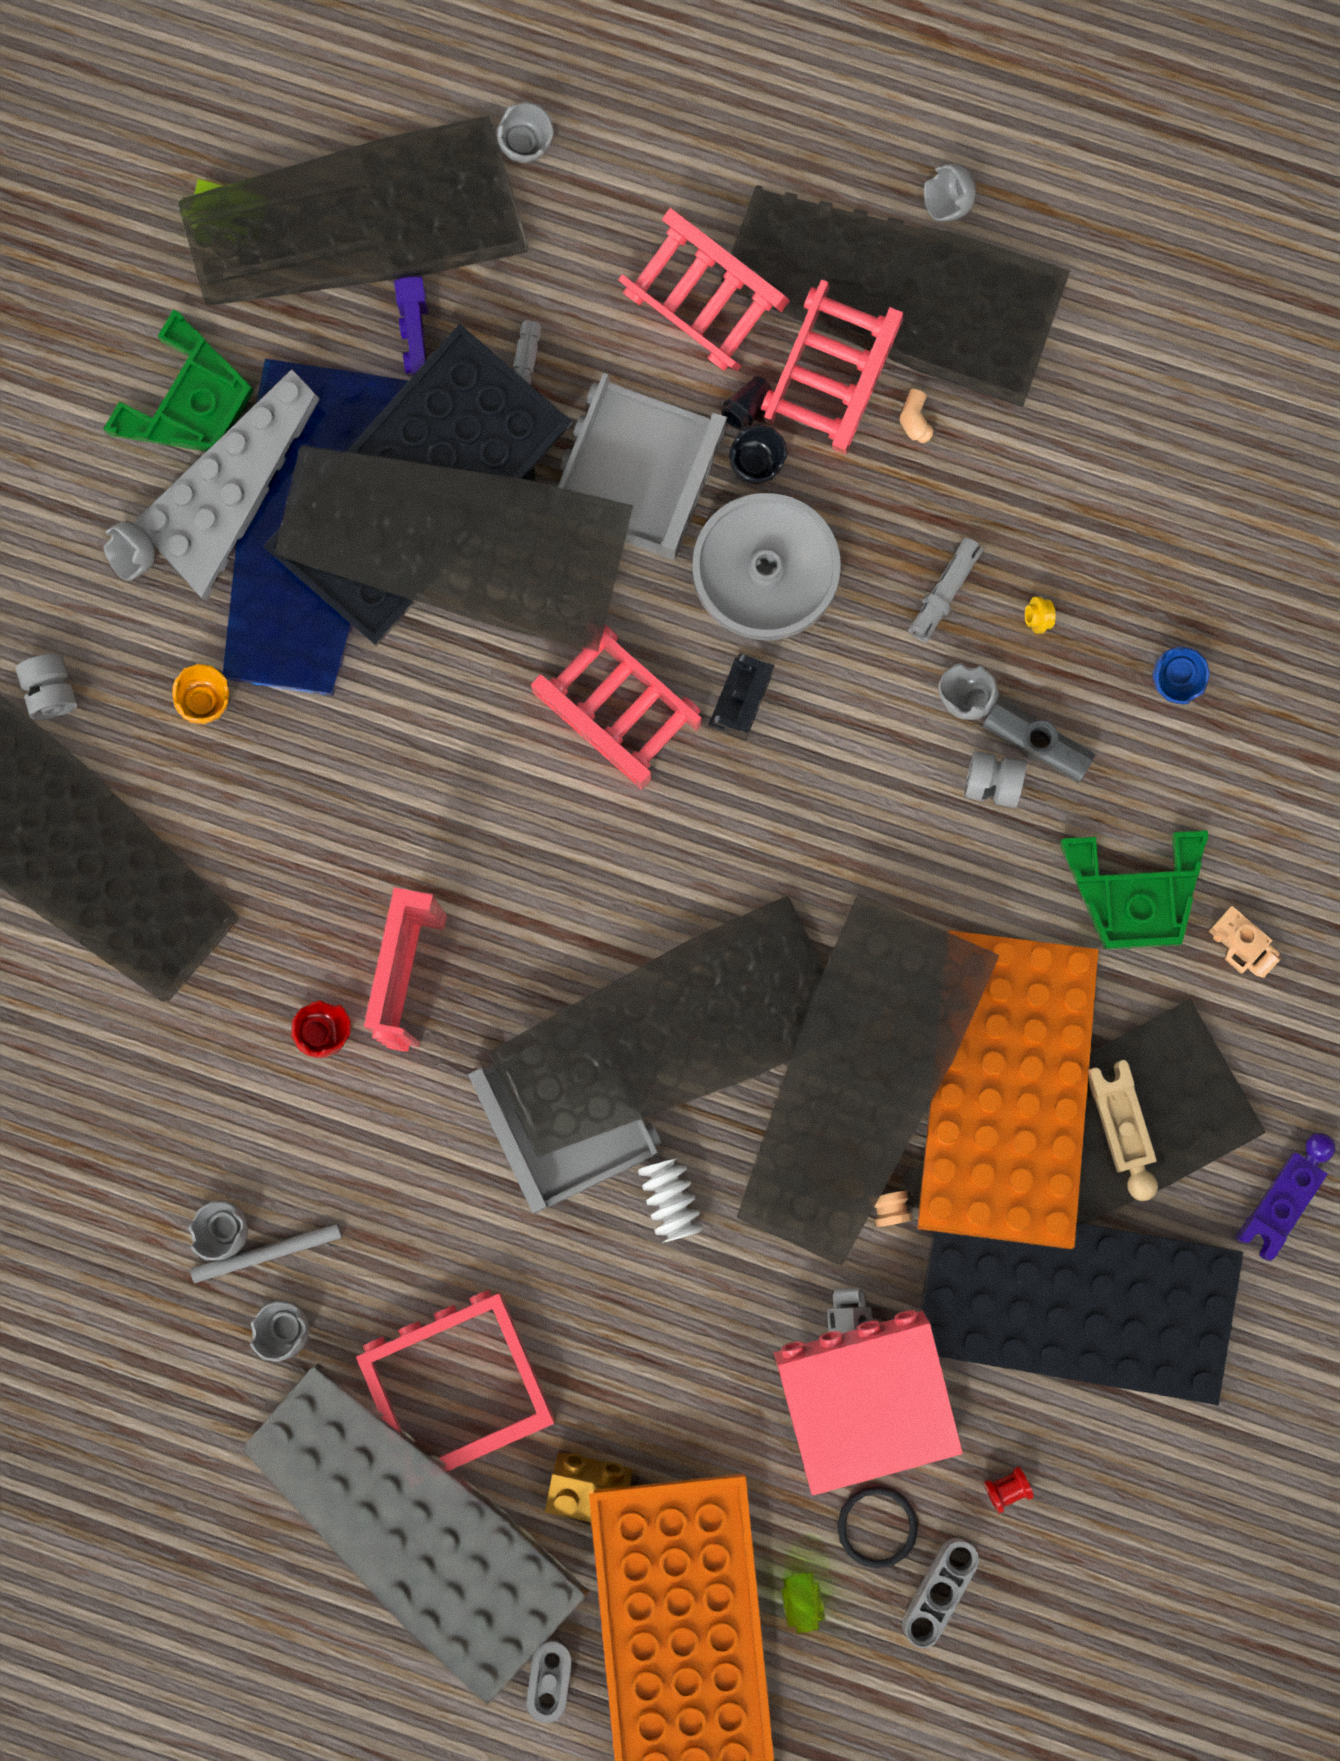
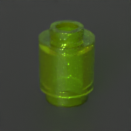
(802, 1602)

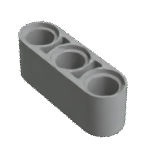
(940, 1612)

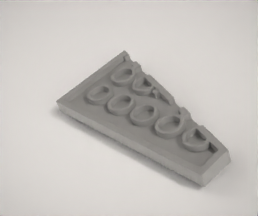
(221, 492)

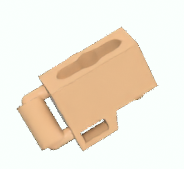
(1246, 942)

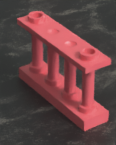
(735, 277)
(868, 362)
(608, 741)

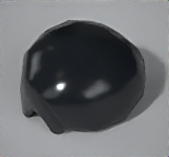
(757, 454)

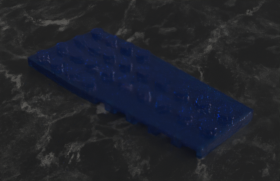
(277, 624)

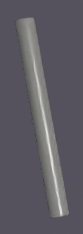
(266, 1253)

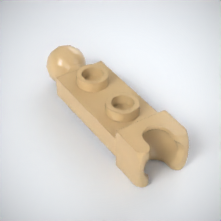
(1125, 1128)

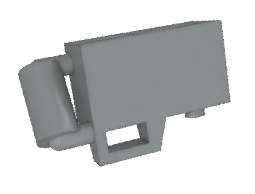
(848, 1318)

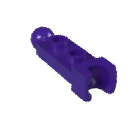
(412, 305)
(1288, 1196)

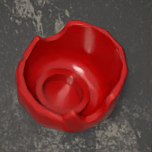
(320, 1029)

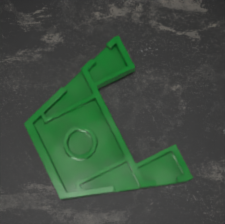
(199, 403)
(1138, 907)

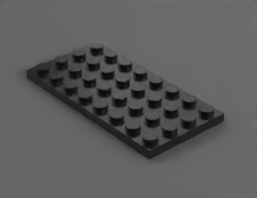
(454, 413)
(1105, 1313)

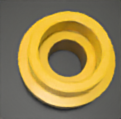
(1040, 615)

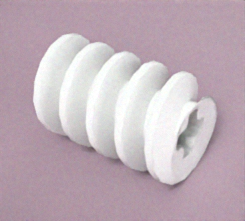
(670, 1200)

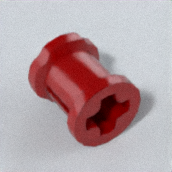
(1008, 1489)

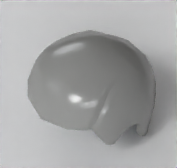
(525, 132)
(950, 193)
(129, 550)
(968, 691)
(218, 1230)
(279, 1331)

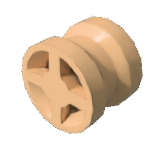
(892, 1209)

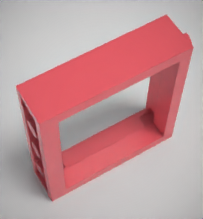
(444, 1320)

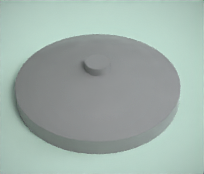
(766, 566)

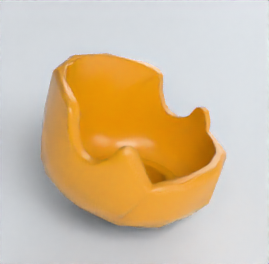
(200, 694)

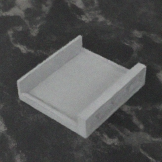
(643, 457)
(566, 1170)

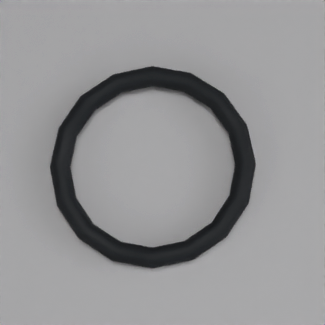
(843, 1535)

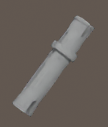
(942, 595)

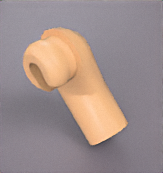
(912, 418)

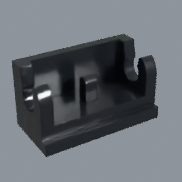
(741, 696)

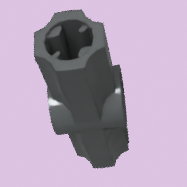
(1061, 752)

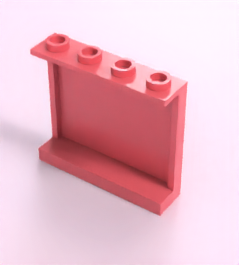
(405, 917)
(868, 1401)

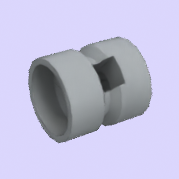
(46, 686)
(995, 779)

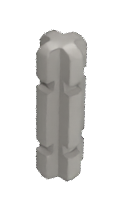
(527, 349)

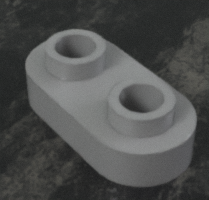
(549, 1680)

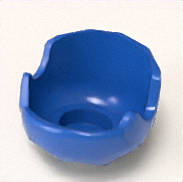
(1181, 675)

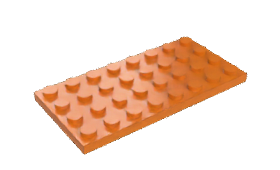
(1014, 1101)
(681, 1621)

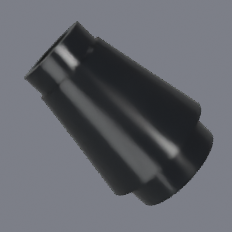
(746, 403)

